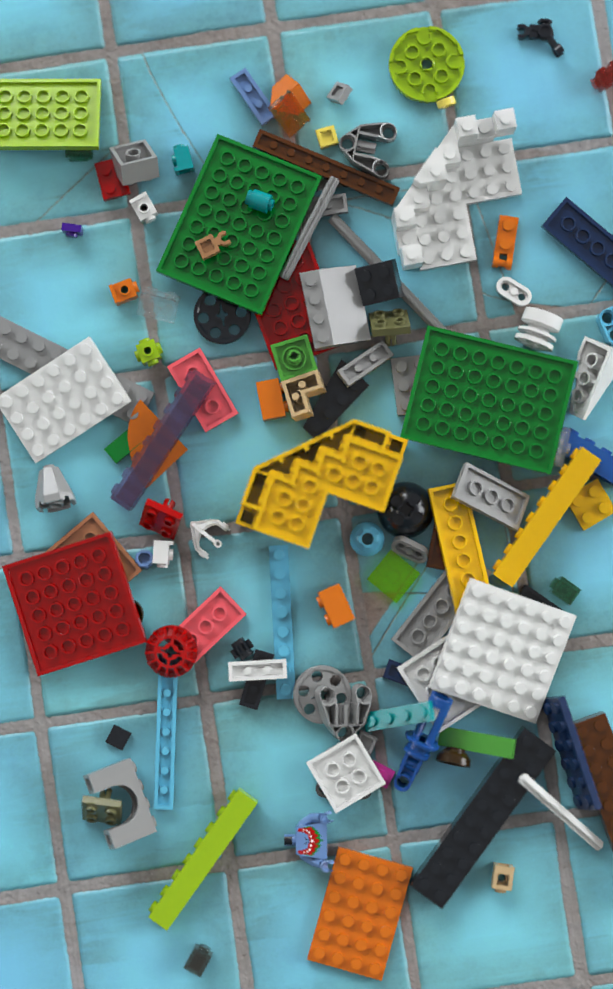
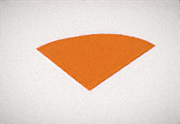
(142, 427)

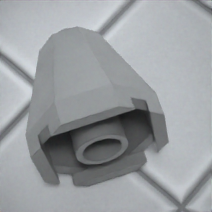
(53, 490)

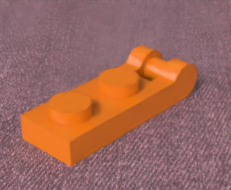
(505, 241)

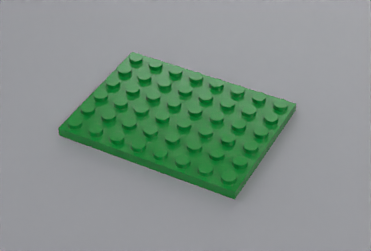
(259, 240)
(489, 399)

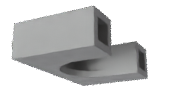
(140, 821)

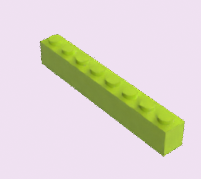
(202, 859)

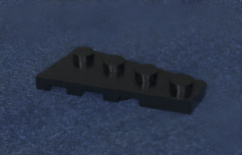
(333, 403)

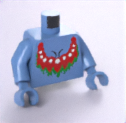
(311, 840)

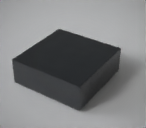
(118, 737)

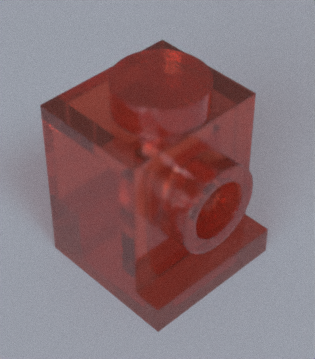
(603, 78)

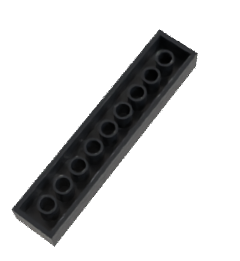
(480, 819)

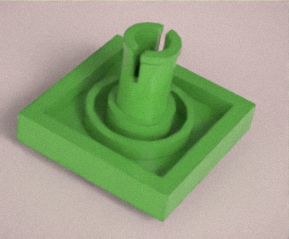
(293, 357)

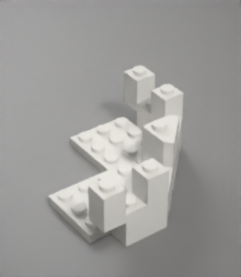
(464, 170)

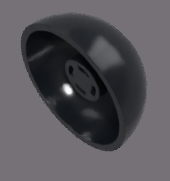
(401, 523)

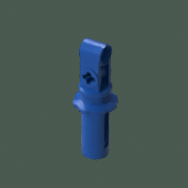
(420, 744)

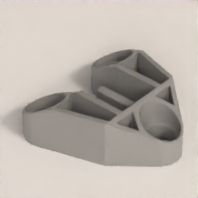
(369, 132)
(346, 715)

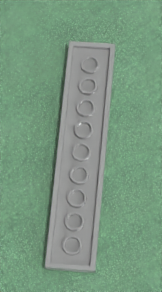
(33, 352)

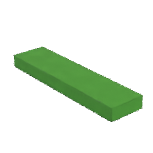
(478, 742)

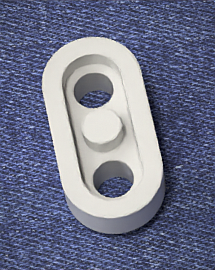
(514, 290)

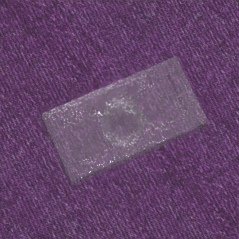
(563, 447)

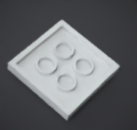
(345, 772)

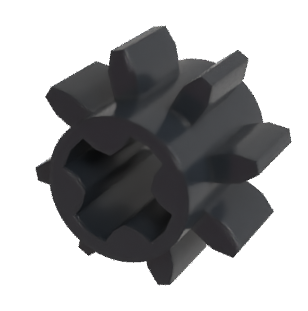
(241, 648)

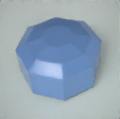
(144, 559)

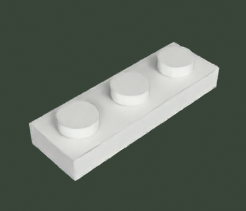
(257, 670)

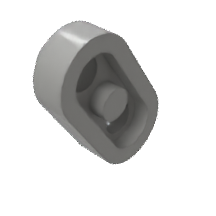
(410, 549)

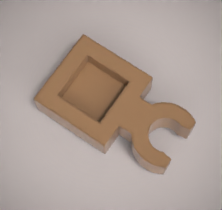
(210, 246)

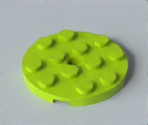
(432, 45)

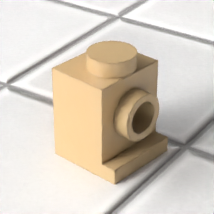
(502, 885)

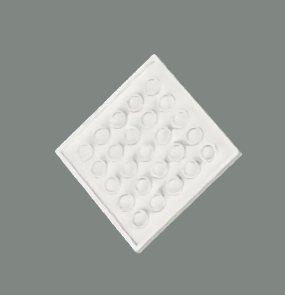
(502, 650)

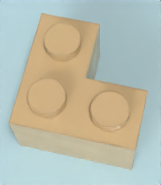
(298, 392)

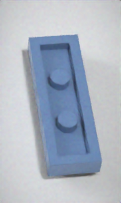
(252, 96)

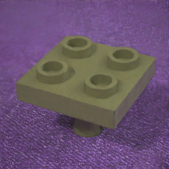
(389, 324)
(102, 809)

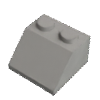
(134, 162)

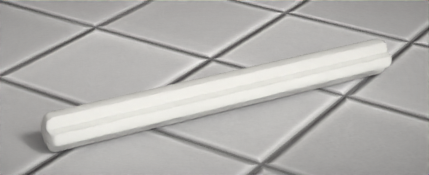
(561, 812)

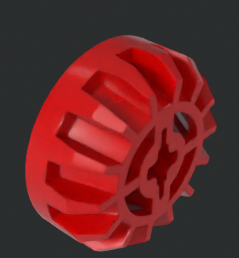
(188, 655)

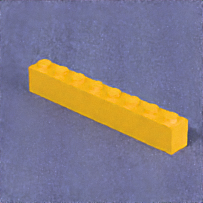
(546, 516)

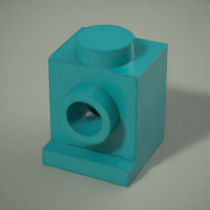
(182, 160)

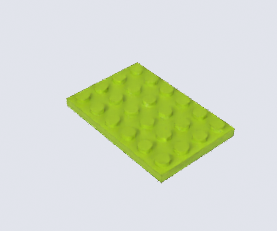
(50, 114)

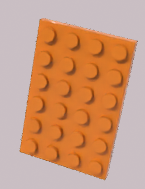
(359, 913)

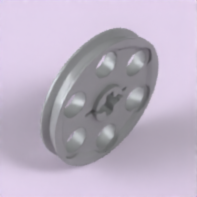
(305, 679)

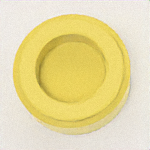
(446, 102)

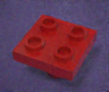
(161, 518)

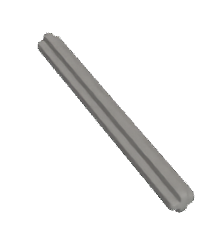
(309, 228)

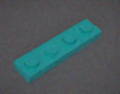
(400, 716)

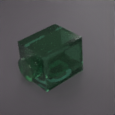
(564, 590)

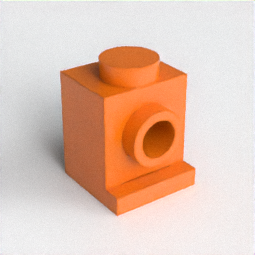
(121, 298)

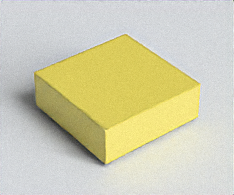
(327, 137)

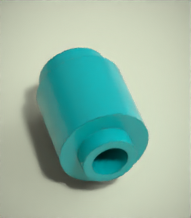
(259, 201)

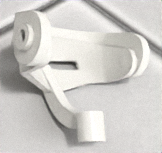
(199, 527)

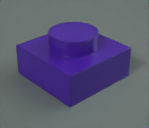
(72, 230)

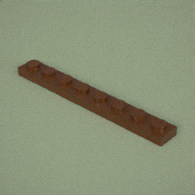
(326, 167)

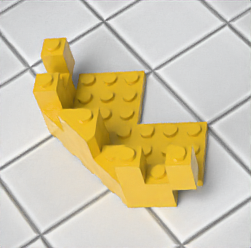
(291, 489)

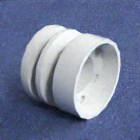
(539, 326)

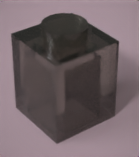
(198, 959)

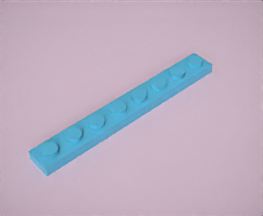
(282, 617)
(165, 740)

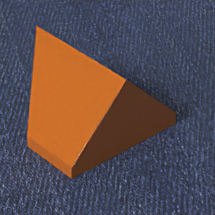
(288, 83)

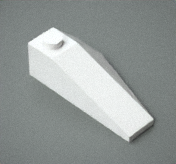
(593, 376)

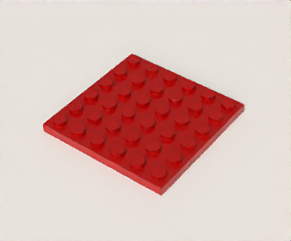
(74, 603)

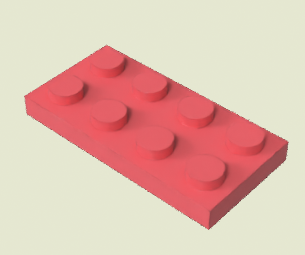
(217, 406)
(212, 621)

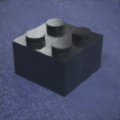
(379, 282)

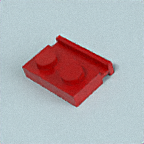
(109, 182)

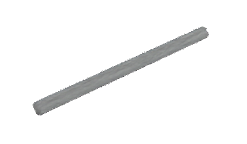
(371, 258)

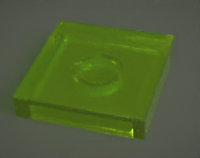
(393, 576)

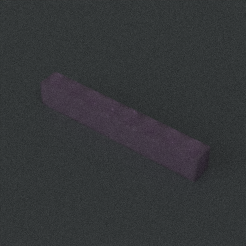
(162, 440)

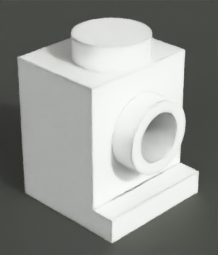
(144, 216)
(162, 553)

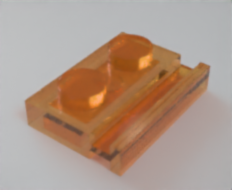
(289, 113)

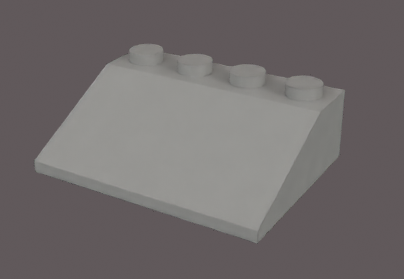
(334, 307)

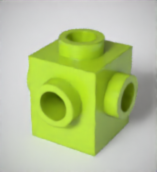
(152, 358)

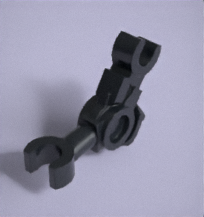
(543, 32)

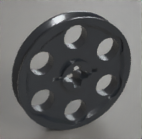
(216, 322)

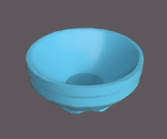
(356, 539)

